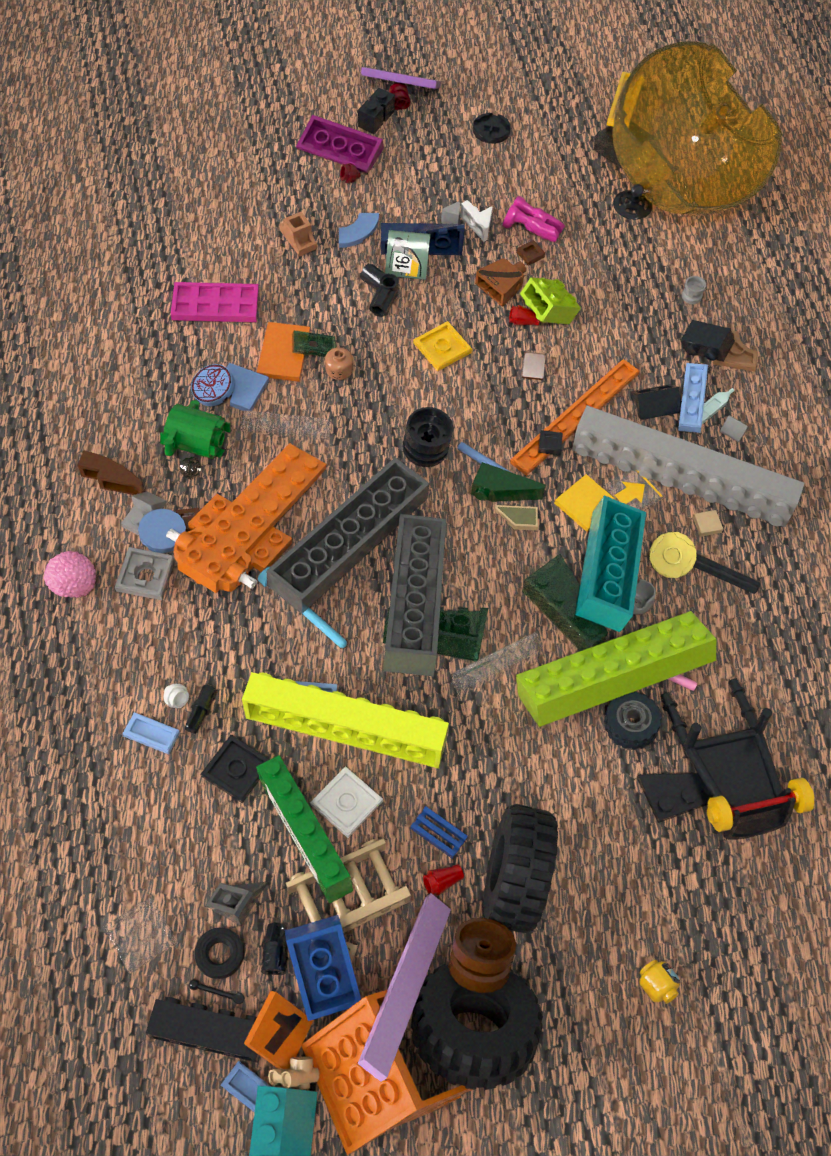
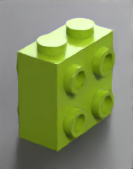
(550, 300)

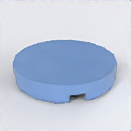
(155, 526)

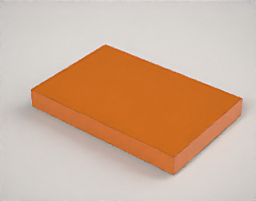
(276, 356)

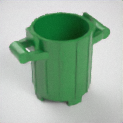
(194, 431)

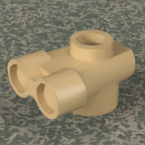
(297, 1076)

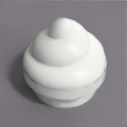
(176, 695)

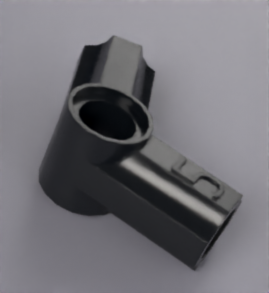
(384, 284)

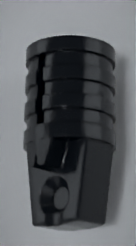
(274, 950)

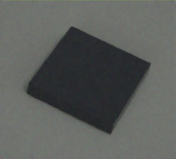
(234, 768)

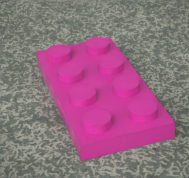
(215, 302)

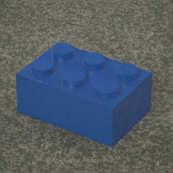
(322, 967)

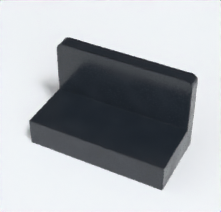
(657, 401)

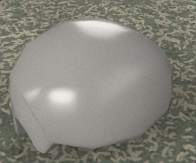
(644, 597)

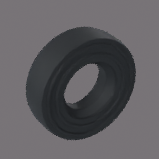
(224, 969)

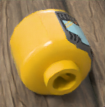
(659, 981)

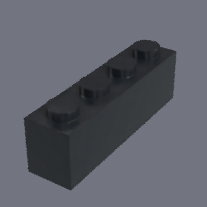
(201, 1028)

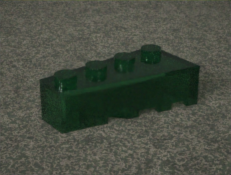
(556, 596)

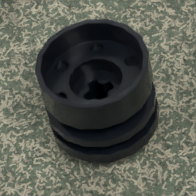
(427, 436)

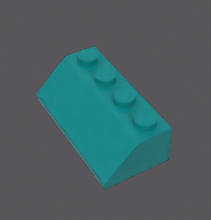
(283, 1122)

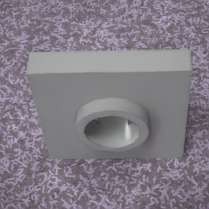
(138, 560)

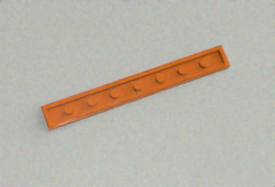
(567, 422)

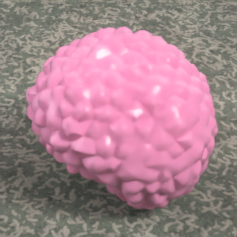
(70, 575)

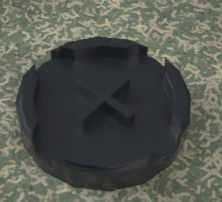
(491, 128)

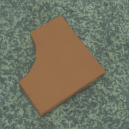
(739, 356)

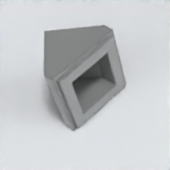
(451, 214)
(734, 428)

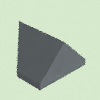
(235, 900)

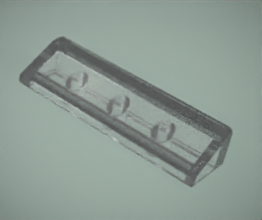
(496, 664)

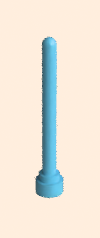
(313, 617)

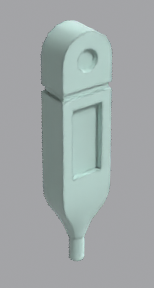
(714, 404)

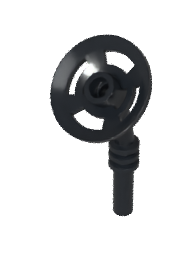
(632, 203)

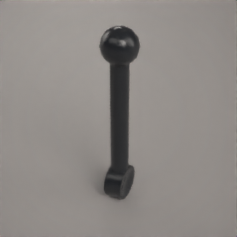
(238, 998)

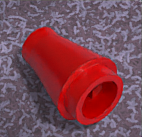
(522, 316)
(441, 879)

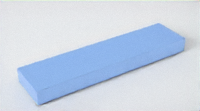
(693, 397)

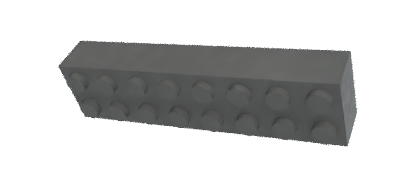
(347, 535)
(415, 596)

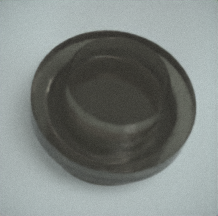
(190, 467)

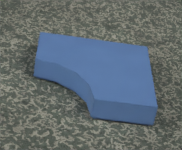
(247, 387)

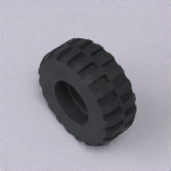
(521, 868)
(469, 1055)

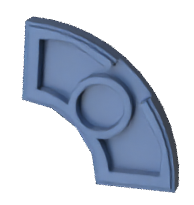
(359, 230)

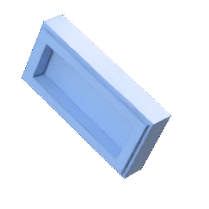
(151, 733)

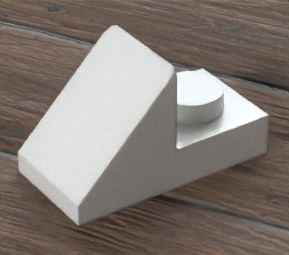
(478, 221)

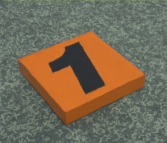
(278, 1031)

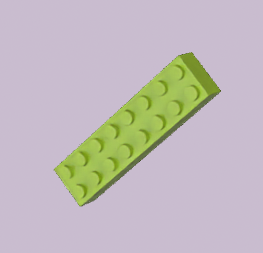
(615, 668)

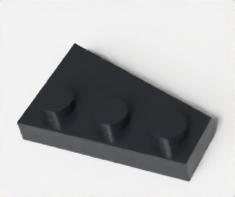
(673, 793)

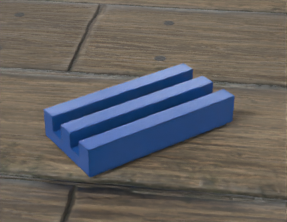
(445, 824)

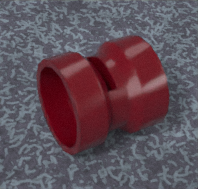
(402, 99)

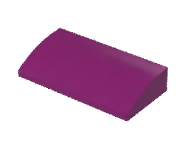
(340, 143)

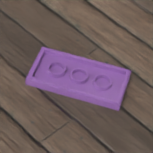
(402, 78)

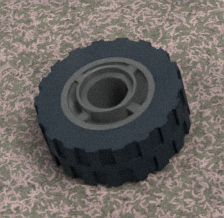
(632, 734)

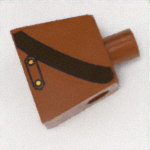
(501, 279)

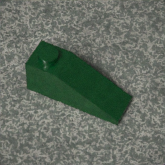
(501, 485)

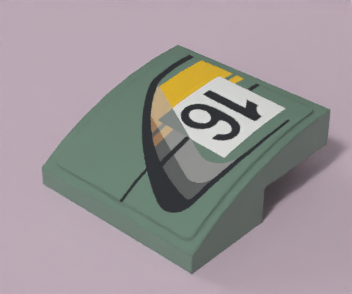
(407, 254)

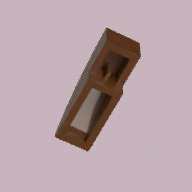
(109, 474)

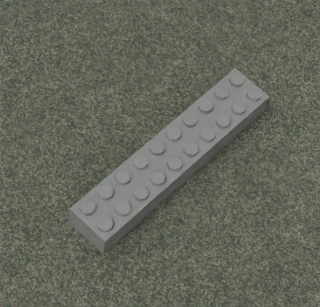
(687, 466)

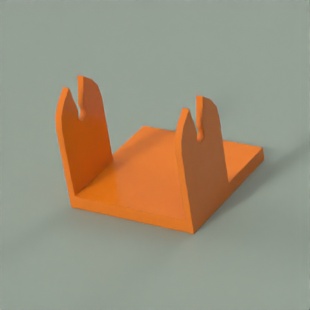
(355, 1099)

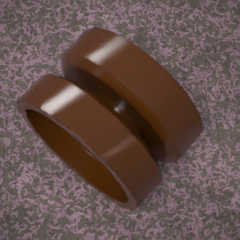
(482, 955)

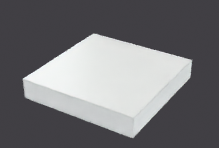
(346, 802)

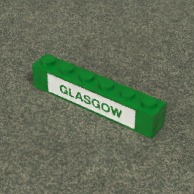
(305, 829)

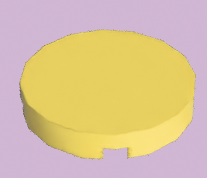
(672, 555)

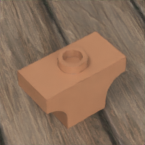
(298, 233)

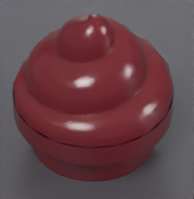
(349, 173)

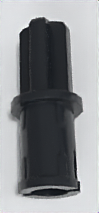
(200, 708)

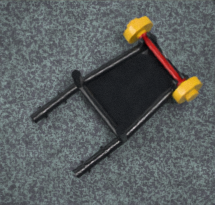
(741, 774)

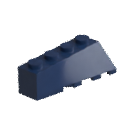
(444, 238)

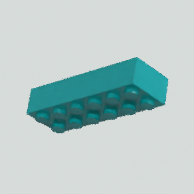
(611, 564)

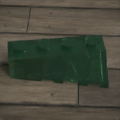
(459, 632)

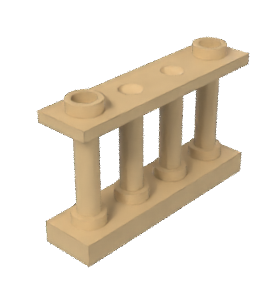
(370, 908)

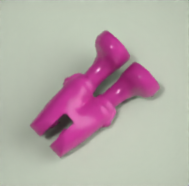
(537, 222)

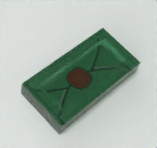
(312, 343)

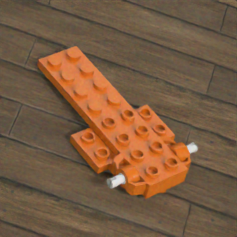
(240, 534)

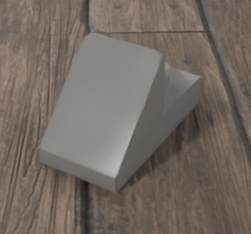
(143, 504)

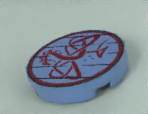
(212, 385)

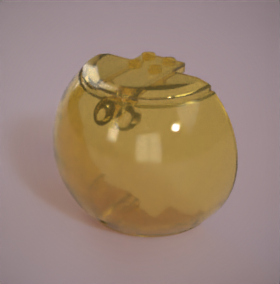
(691, 133)

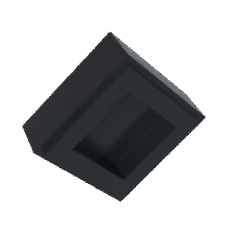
(550, 442)

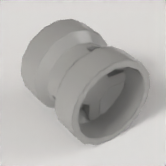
(693, 289)

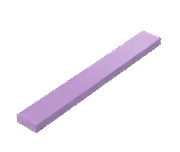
(404, 989)

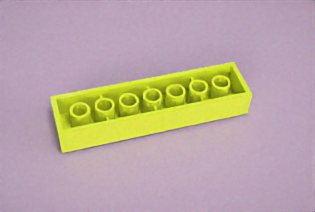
(345, 719)

